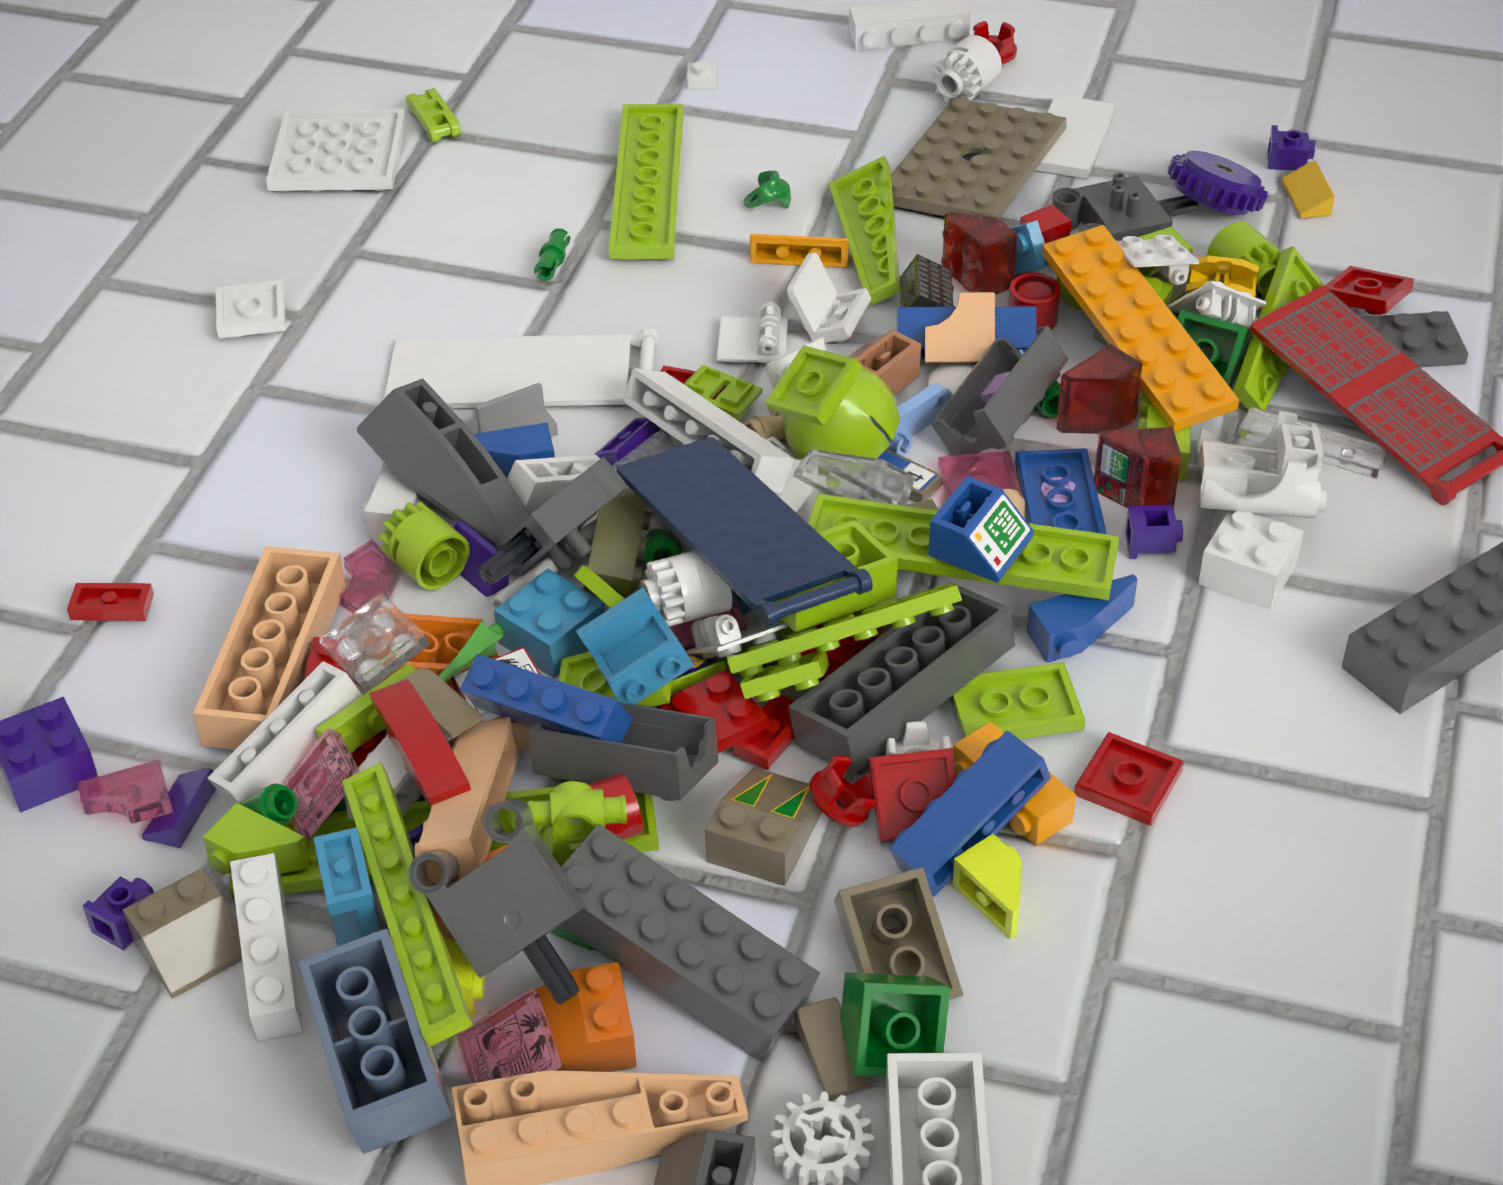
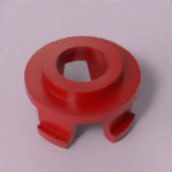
(1003, 42)
(855, 798)

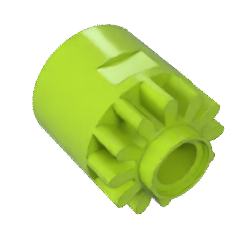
(1244, 242)
(424, 546)

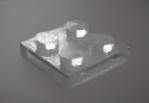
(373, 642)

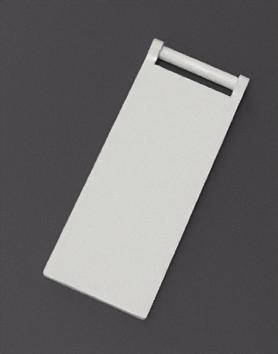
(479, 369)

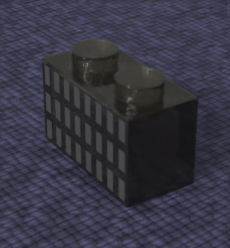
(926, 284)

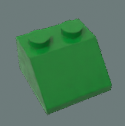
(1220, 341)
(891, 1016)

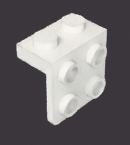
(821, 307)

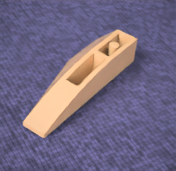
(584, 1121)

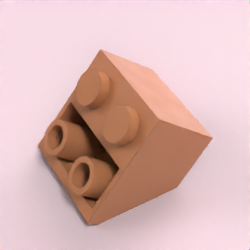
(892, 359)

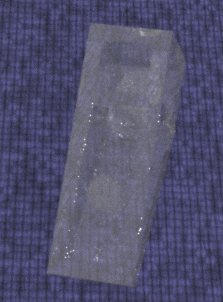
(855, 477)

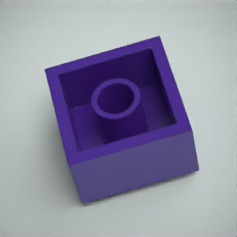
(43, 754)

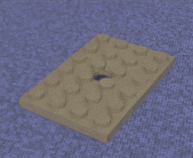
(1007, 148)

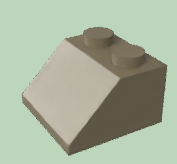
(185, 932)

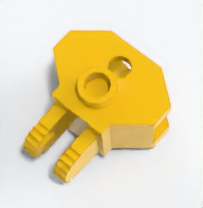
(1230, 271)

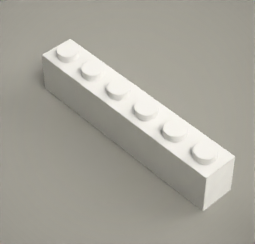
(694, 418)

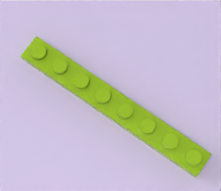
(408, 912)

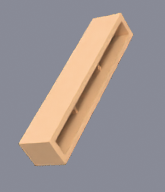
(456, 824)

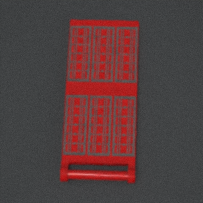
(1381, 391)

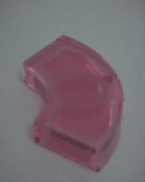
(369, 576)

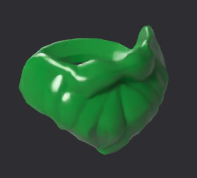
(770, 188)

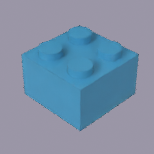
(546, 619)

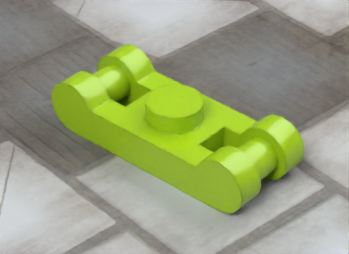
(433, 115)

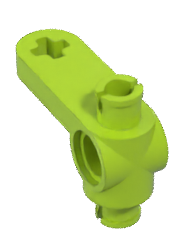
(574, 814)

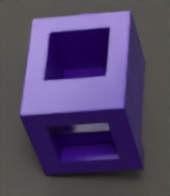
(1289, 149)
(1152, 530)
(106, 912)

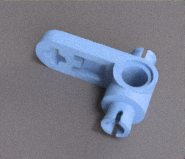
(916, 415)

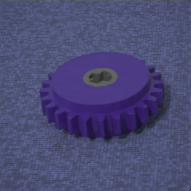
(1217, 182)

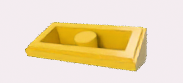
(1309, 191)

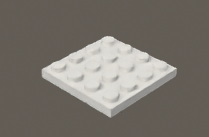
(337, 150)

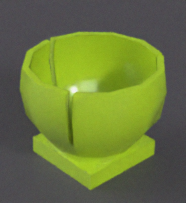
(829, 403)

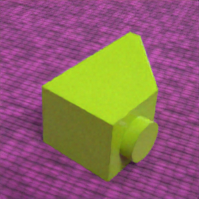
(247, 835)

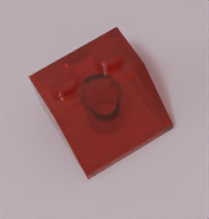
(1100, 393)

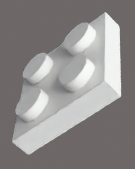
(250, 309)

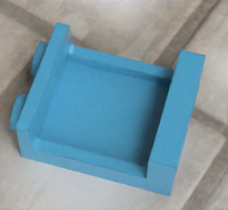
(635, 648)
(346, 885)

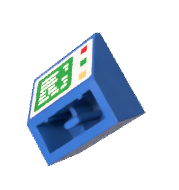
(979, 530)

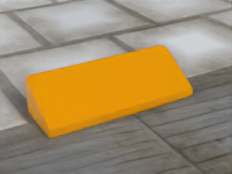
(794, 249)

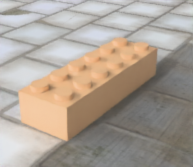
(268, 642)

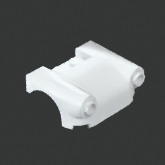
(1265, 477)

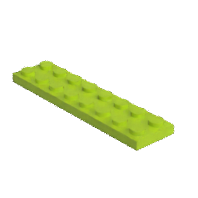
(647, 182)
(1052, 561)

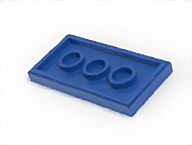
(1081, 509)

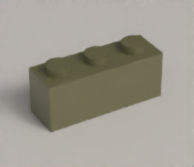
(619, 542)

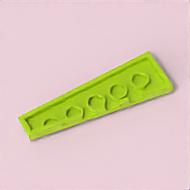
(868, 222)
(1261, 366)
(897, 612)

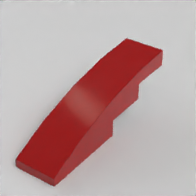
(420, 742)

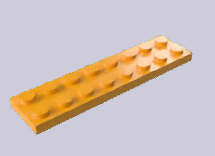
(1138, 322)

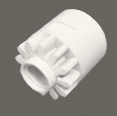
(966, 68)
(686, 588)

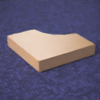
(965, 333)

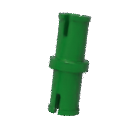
(552, 254)

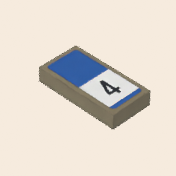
(925, 481)

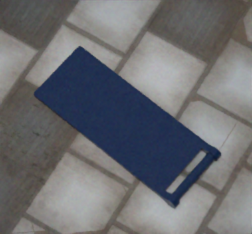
(742, 530)

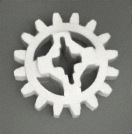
(822, 1141)

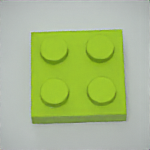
(774, 678)

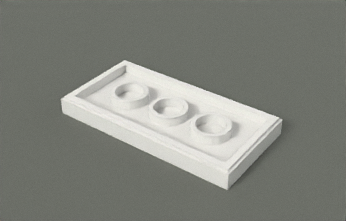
(1080, 142)

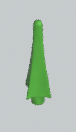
(481, 642)

